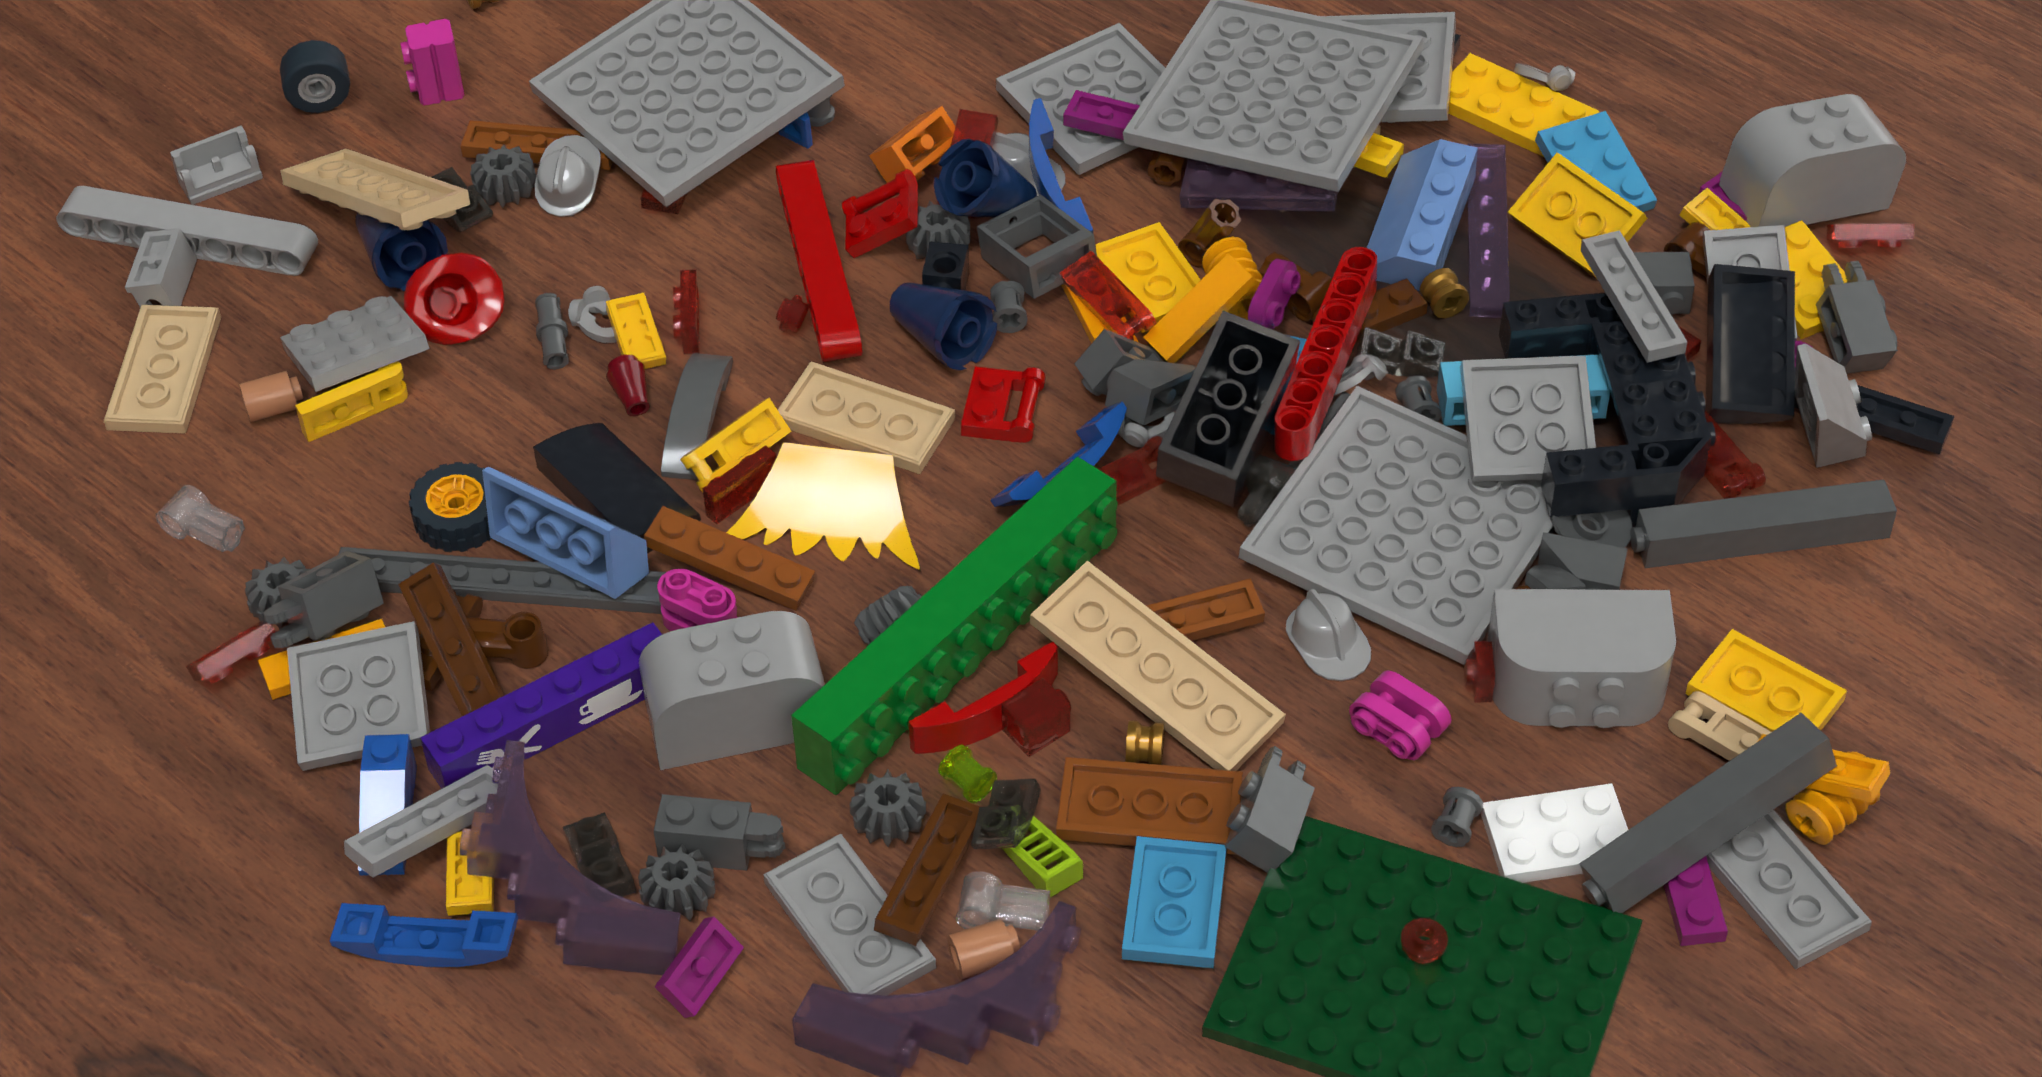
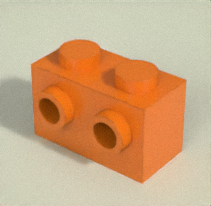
(915, 145)

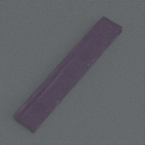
(1488, 234)

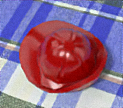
(454, 298)

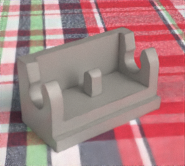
(216, 165)
(161, 268)

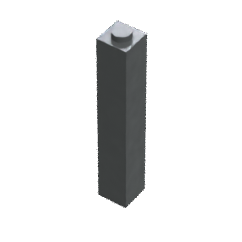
(1763, 523)
(1707, 815)

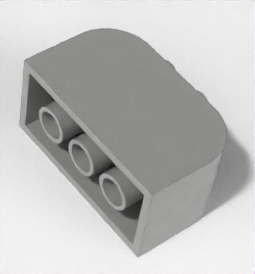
(1812, 163)
(1581, 655)
(728, 686)

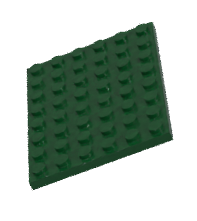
(1336, 995)

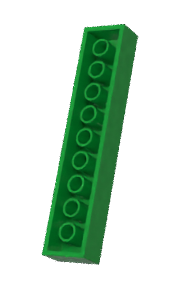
(954, 626)

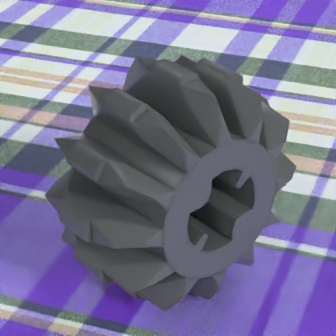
(503, 175)
(937, 226)
(263, 588)
(884, 612)
(887, 807)
(677, 882)

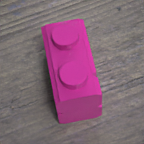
(434, 62)

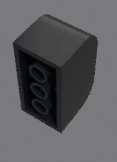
(1227, 409)

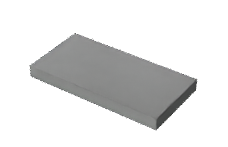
(1787, 891)
(835, 910)

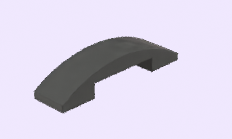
(694, 410)

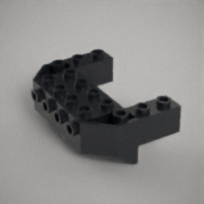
(1653, 401)

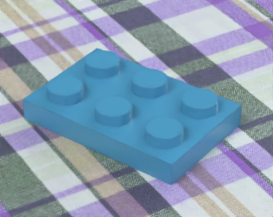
(1599, 151)
(1174, 902)

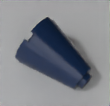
(979, 181)
(399, 252)
(946, 321)

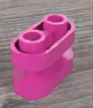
(693, 600)
(1399, 715)

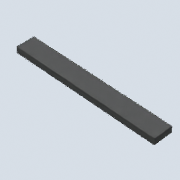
(510, 581)

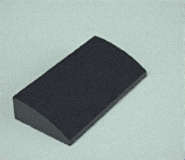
(1750, 345)
(607, 478)

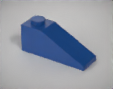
(386, 782)

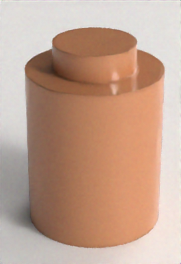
(270, 395)
(982, 947)

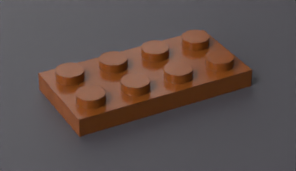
(1128, 799)

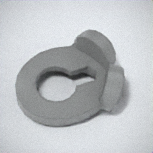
(1558, 79)
(579, 311)
(1361, 368)
(1138, 435)

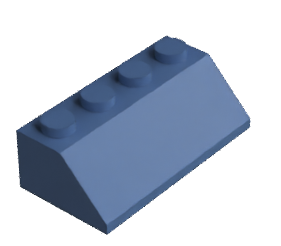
(1422, 211)
(563, 535)

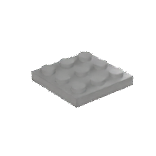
(353, 342)
(1522, 412)
(354, 690)

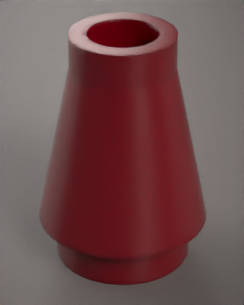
(629, 383)

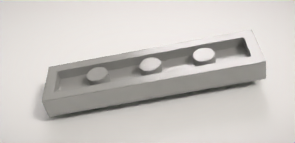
(1633, 296)
(421, 823)

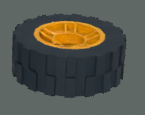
(451, 507)

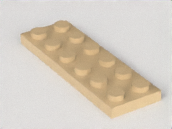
(376, 188)
(1157, 669)

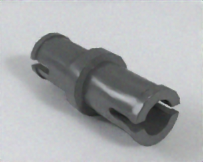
(551, 331)

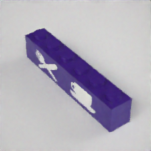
(542, 710)

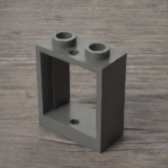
(1031, 219)

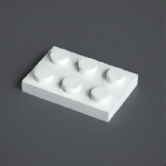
(1551, 831)

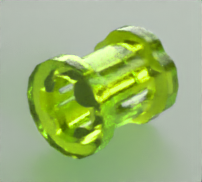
(967, 773)

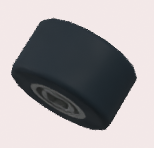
(314, 76)

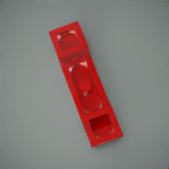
(944, 729)

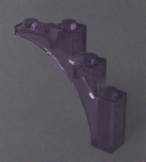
(591, 922)
(953, 1021)

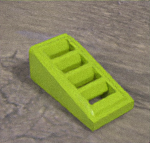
(1057, 878)

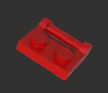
(885, 222)
(990, 399)

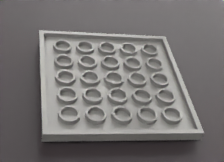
(685, 89)
(1274, 92)
(1400, 527)

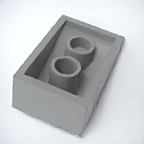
(1829, 408)

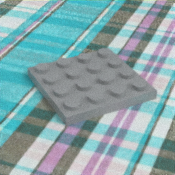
(1101, 64)
(1428, 84)

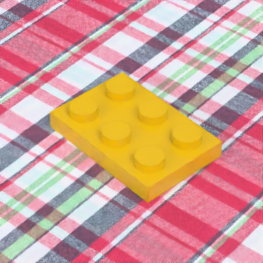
(1572, 206)
(1807, 259)
(1149, 267)
(1765, 684)

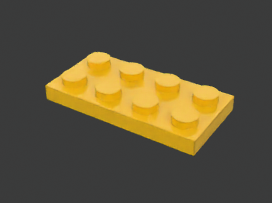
(1509, 102)

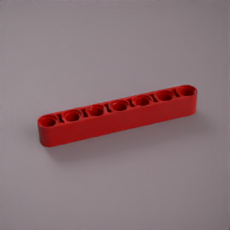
(818, 261)
(1325, 354)

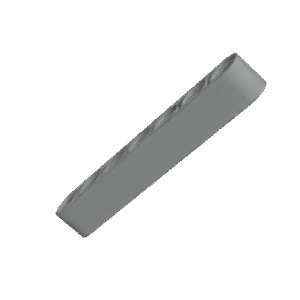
(210, 232)

